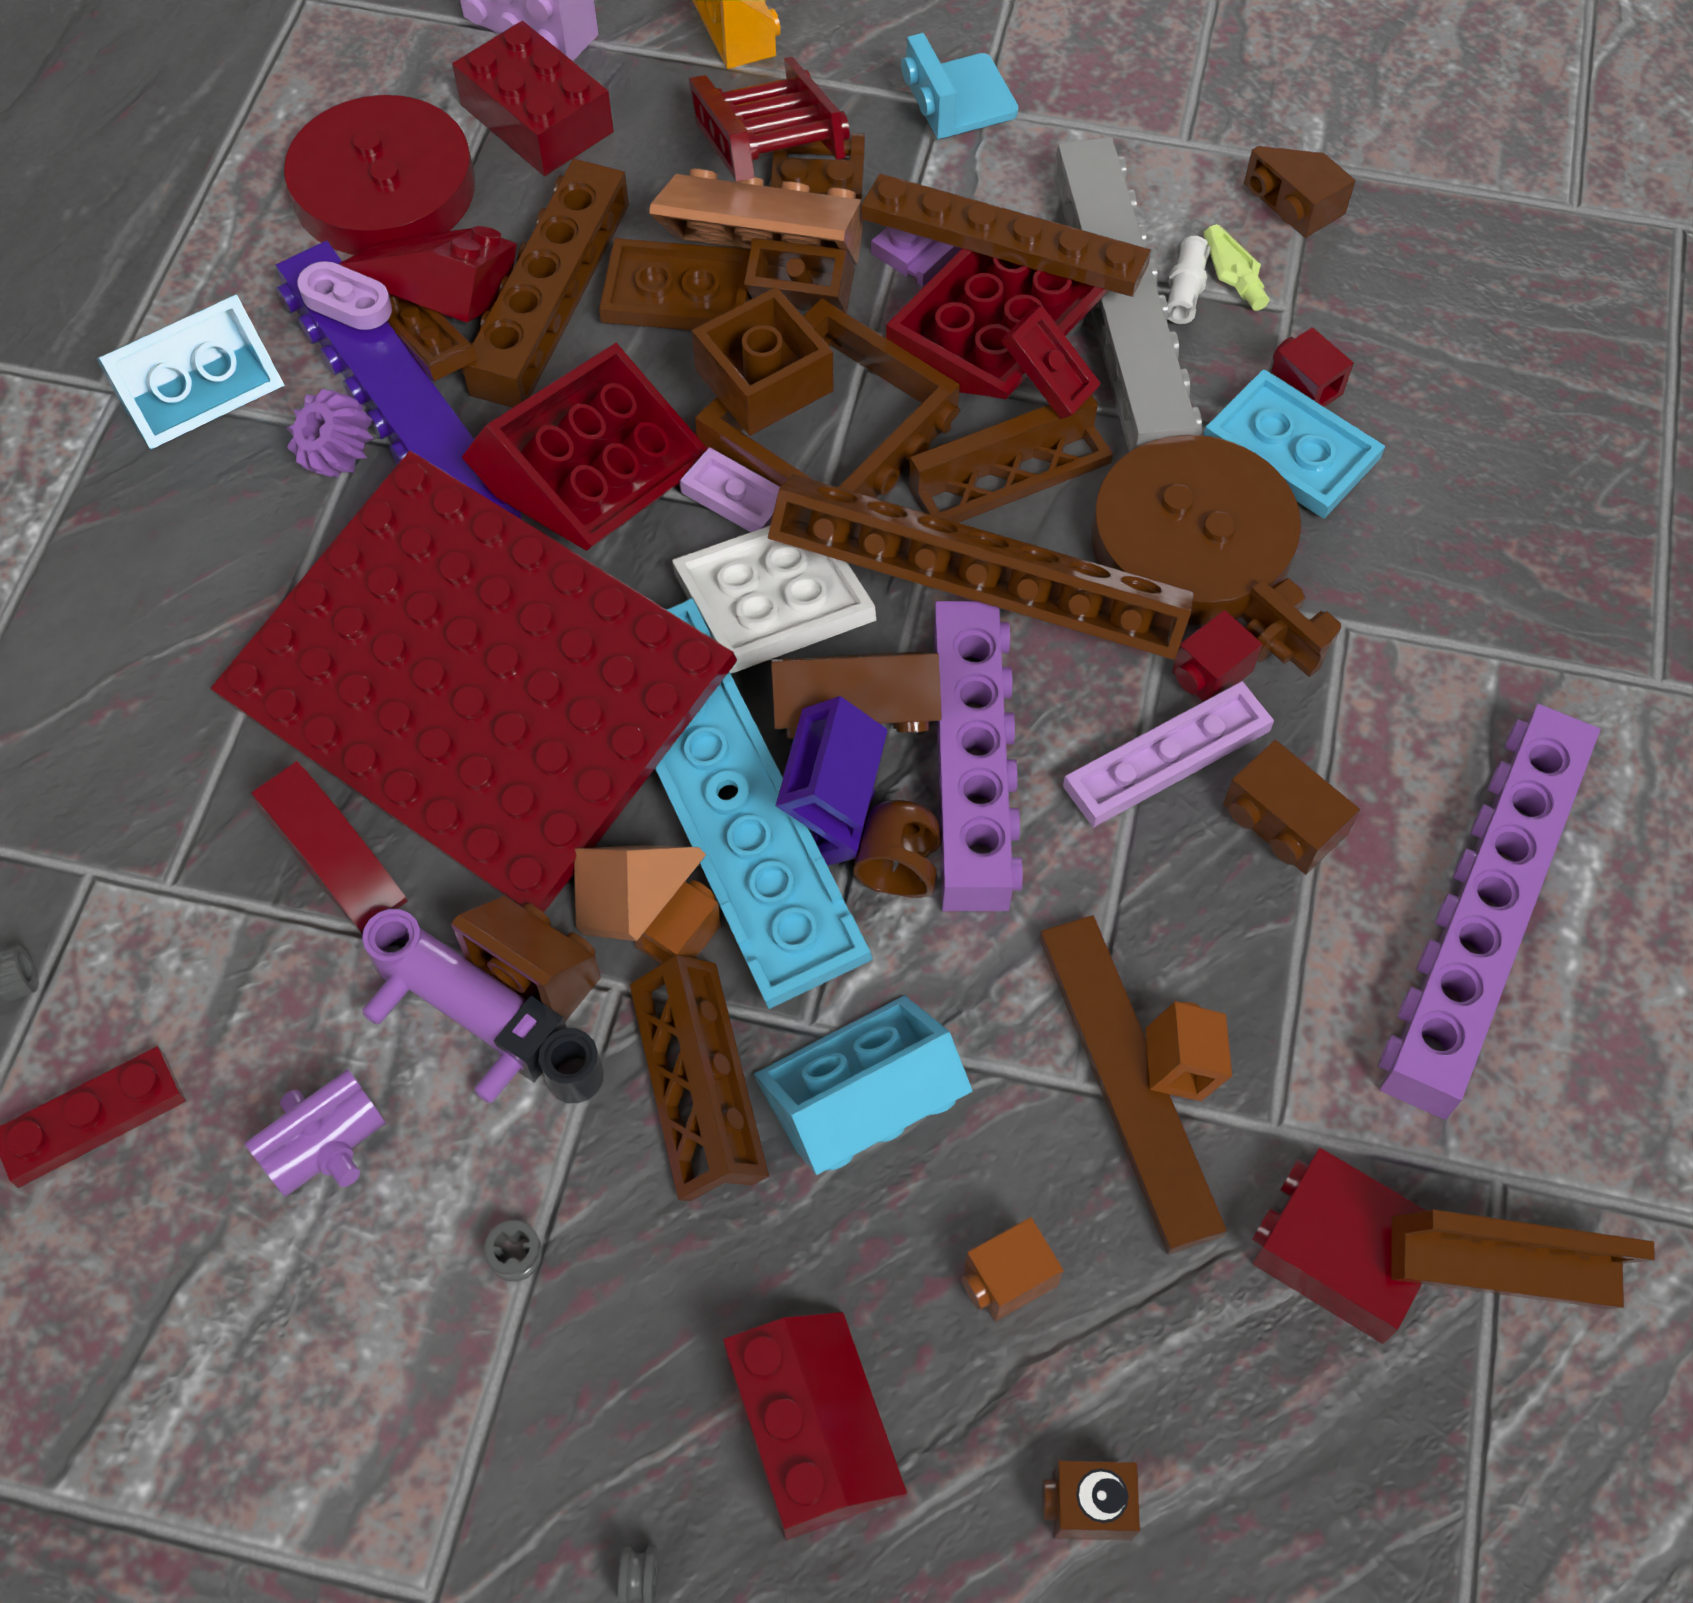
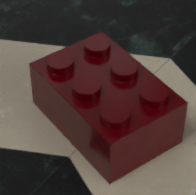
(533, 97)

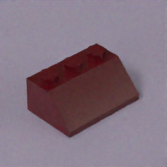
(813, 1421)

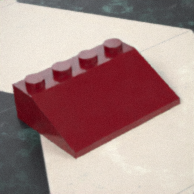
(969, 309)
(586, 450)

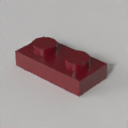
(1051, 362)

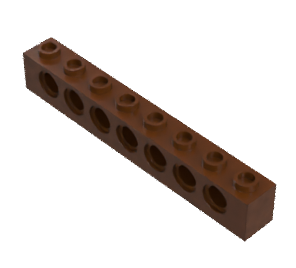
(981, 566)

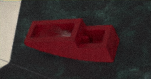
(327, 845)

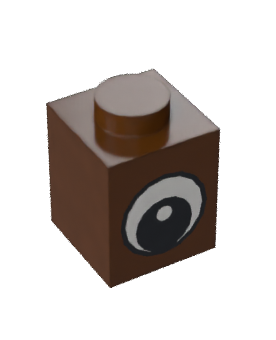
(1092, 1500)

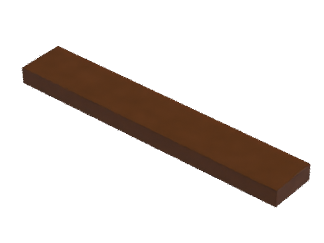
(1119, 1059)

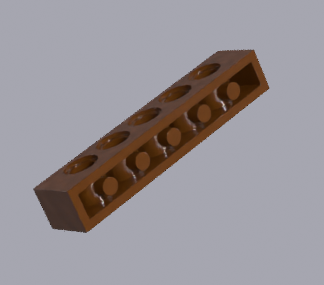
(546, 283)

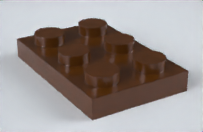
(672, 283)

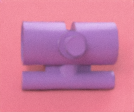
(316, 1135)

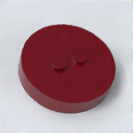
(379, 172)

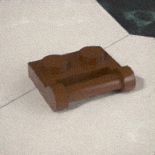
(821, 173)

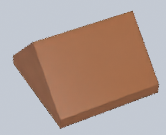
(628, 886)

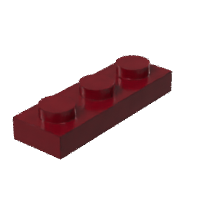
(88, 1116)

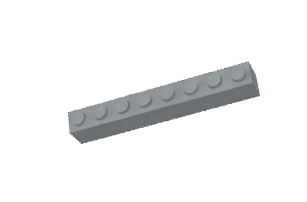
(1131, 330)

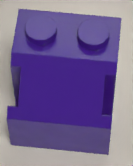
(833, 775)

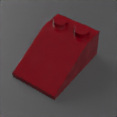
(442, 270)

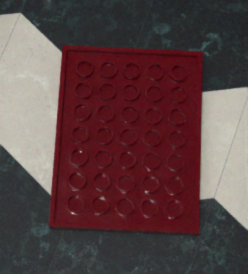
(475, 680)

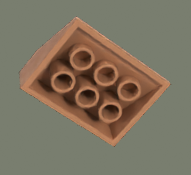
(736, 212)

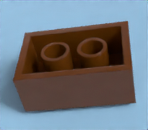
(885, 686)

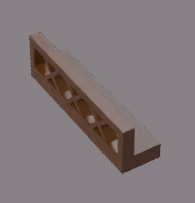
(996, 450)
(707, 1067)
(1513, 1258)

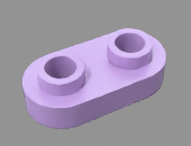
(350, 296)

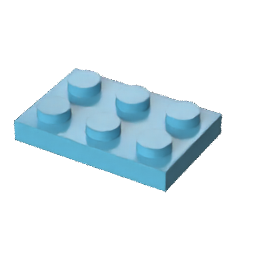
(1301, 439)

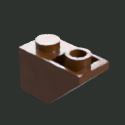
(1299, 186)

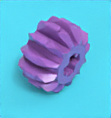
(329, 433)

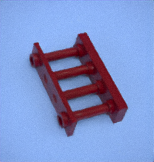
(767, 118)

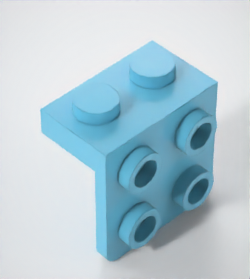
(956, 93)

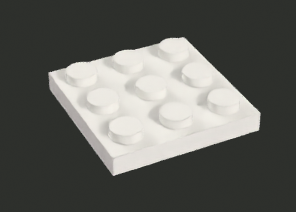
(771, 596)

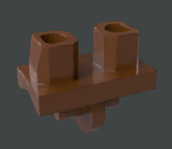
(1285, 630)

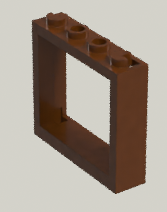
(882, 468)

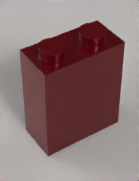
(1337, 1244)

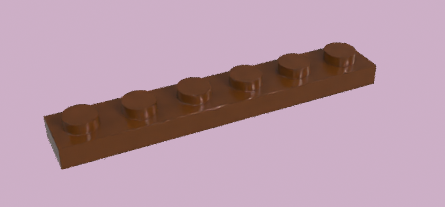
(1006, 234)

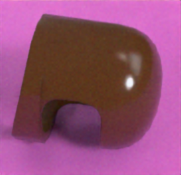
(902, 834)

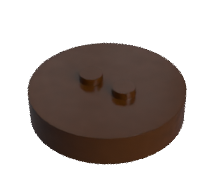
(1198, 520)

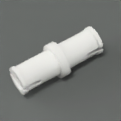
(1187, 279)

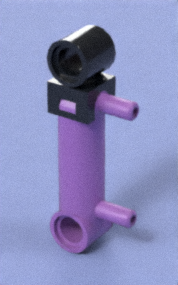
(523, 1031)

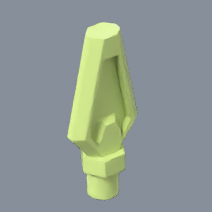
(1236, 266)

